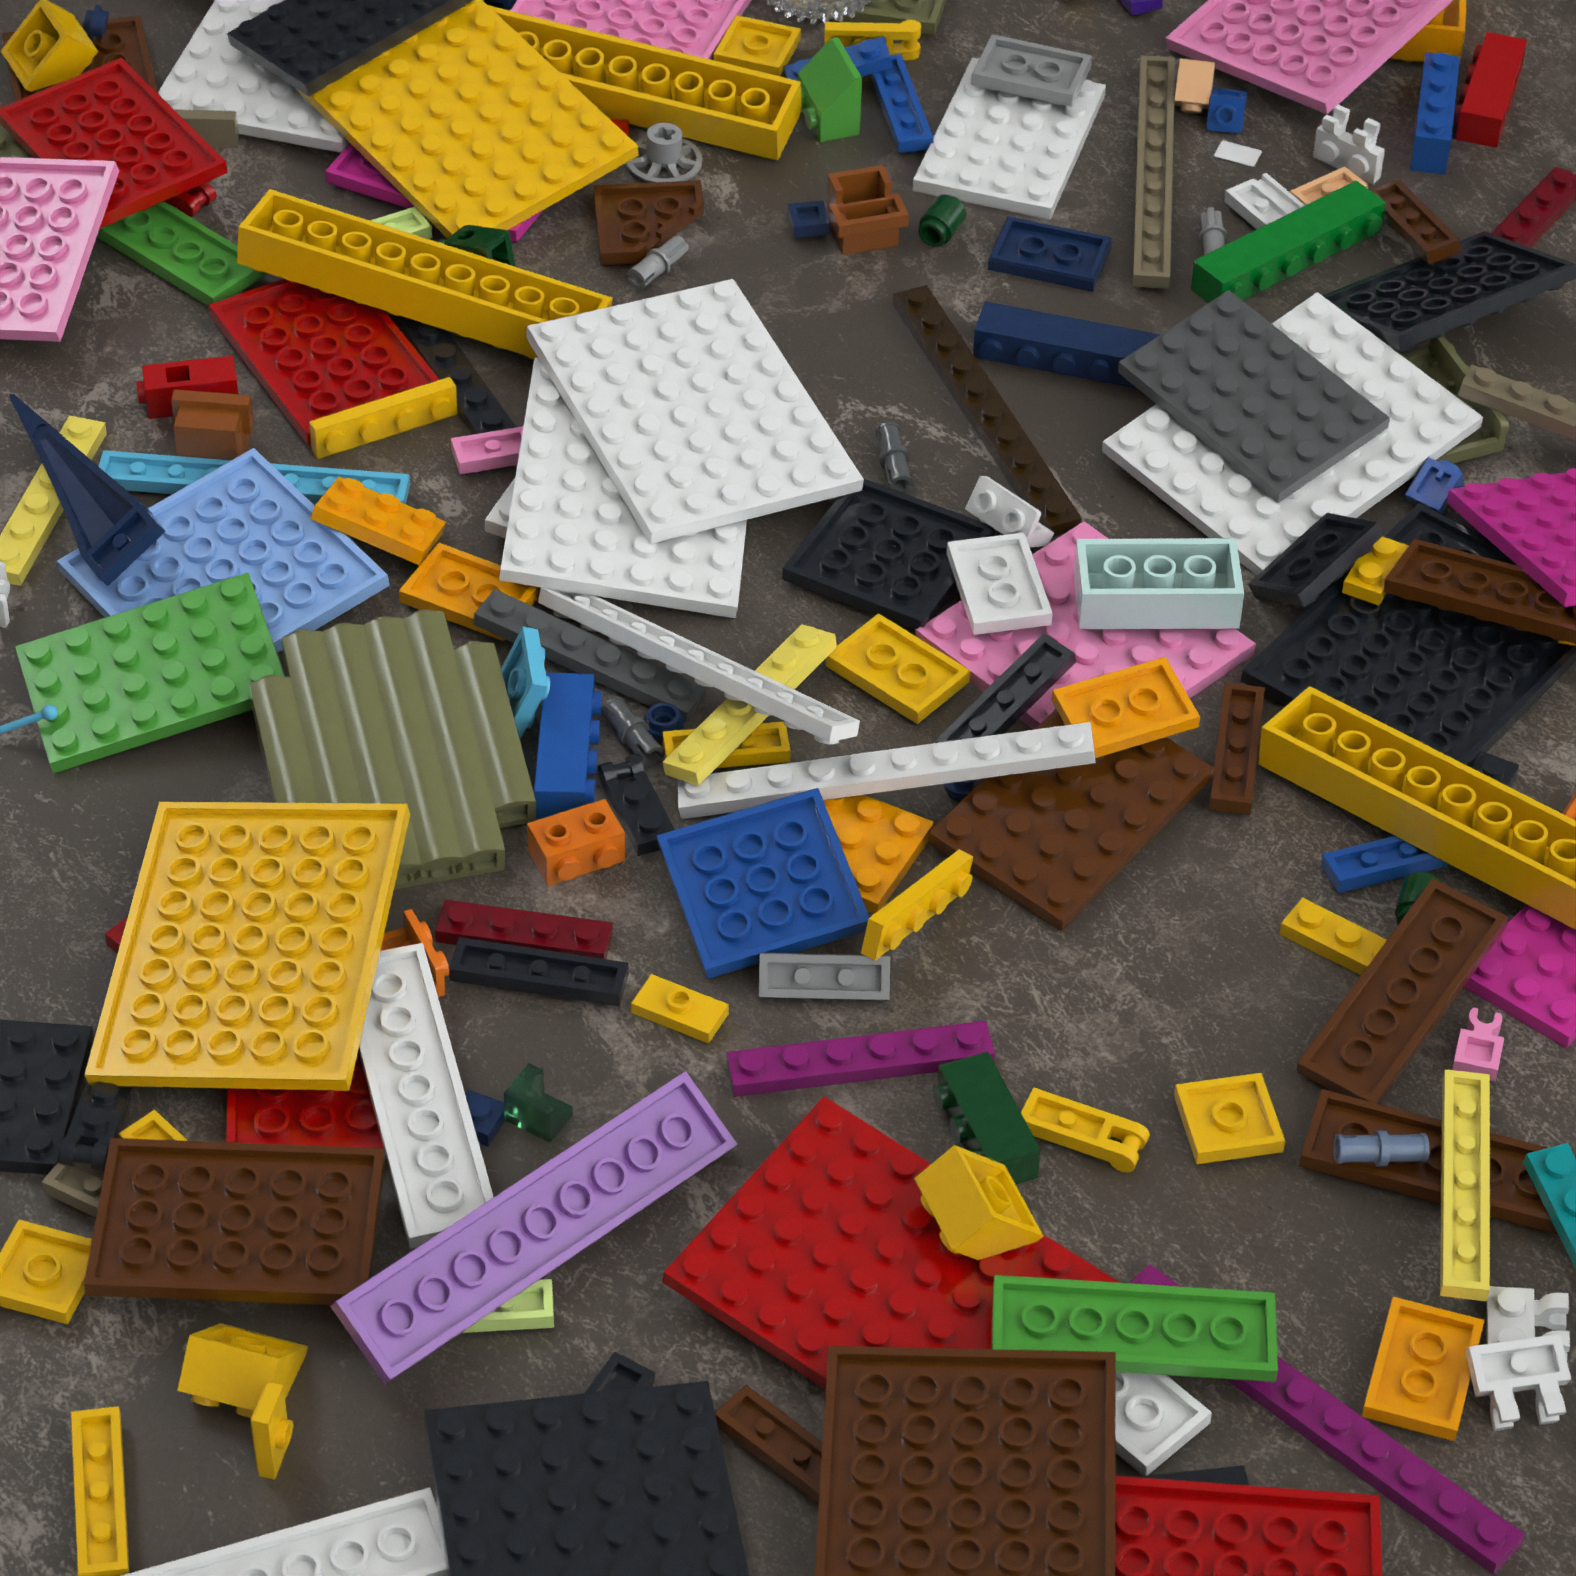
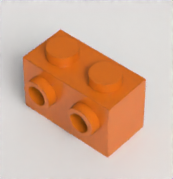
(572, 845)

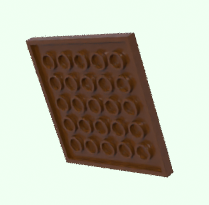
(967, 1463)

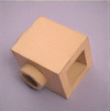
(1194, 85)

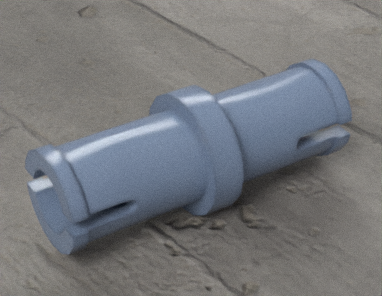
(1381, 1148)

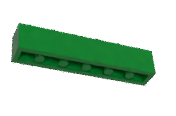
(1289, 244)

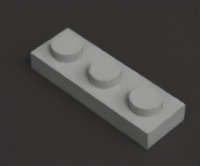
(824, 976)

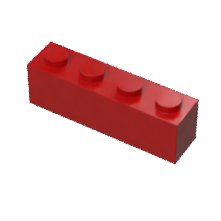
(1489, 89)

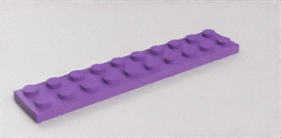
(532, 1227)

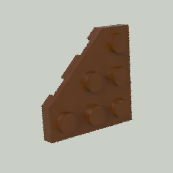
(642, 216)

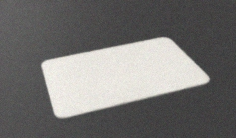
(1238, 153)

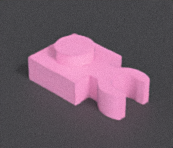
(1479, 1046)

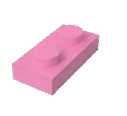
(487, 450)

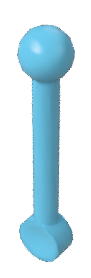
(48, 712)

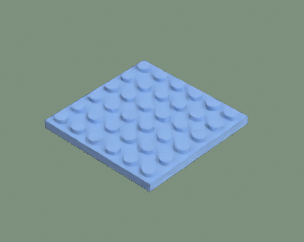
(237, 524)

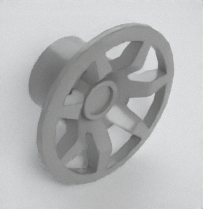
(665, 149)

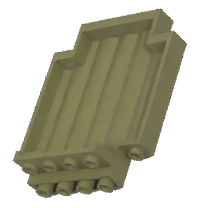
(400, 721)

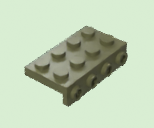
(1449, 370)

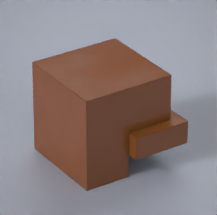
(864, 210)
(211, 424)

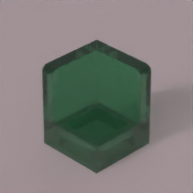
(532, 1108)

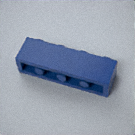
(1435, 113)
(566, 744)

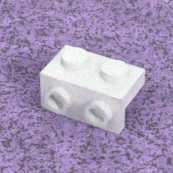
(1007, 512)

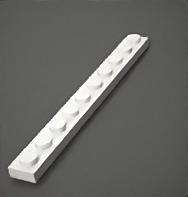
(704, 665)
(891, 769)

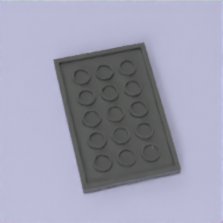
(1253, 396)

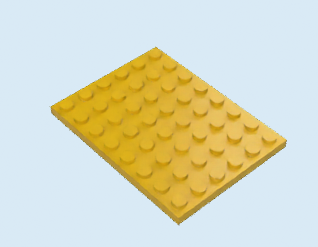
(473, 123)
(250, 946)

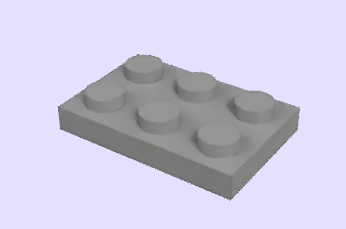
(1031, 70)

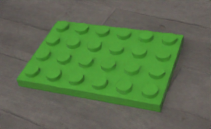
(149, 671)

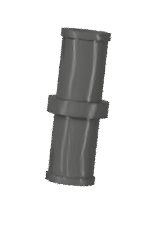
(894, 457)
(633, 731)

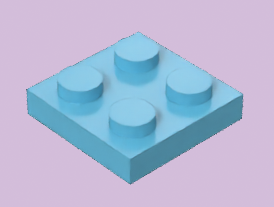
(525, 677)

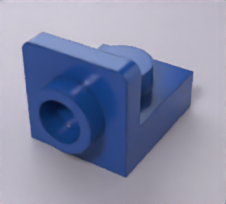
(1226, 110)
(1433, 484)

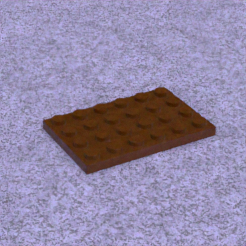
(1070, 830)
(235, 1221)

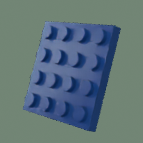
(763, 882)

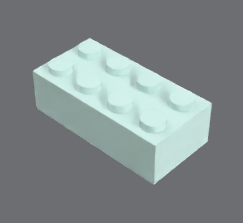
(1158, 583)

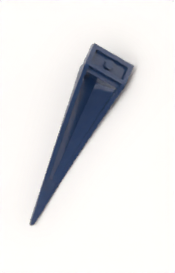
(103, 516)

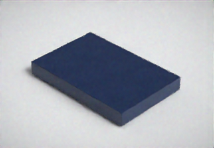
(1050, 253)

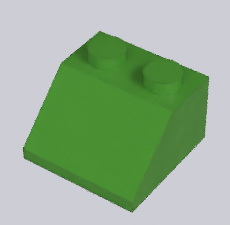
(831, 93)

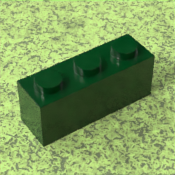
(986, 1115)

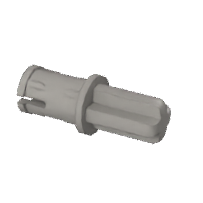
(1212, 234)
(657, 262)

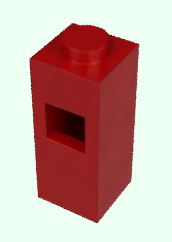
(200, 375)

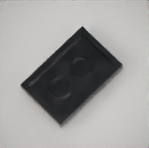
(1316, 559)

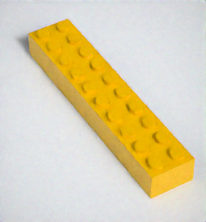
(660, 85)
(405, 273)
(1426, 800)

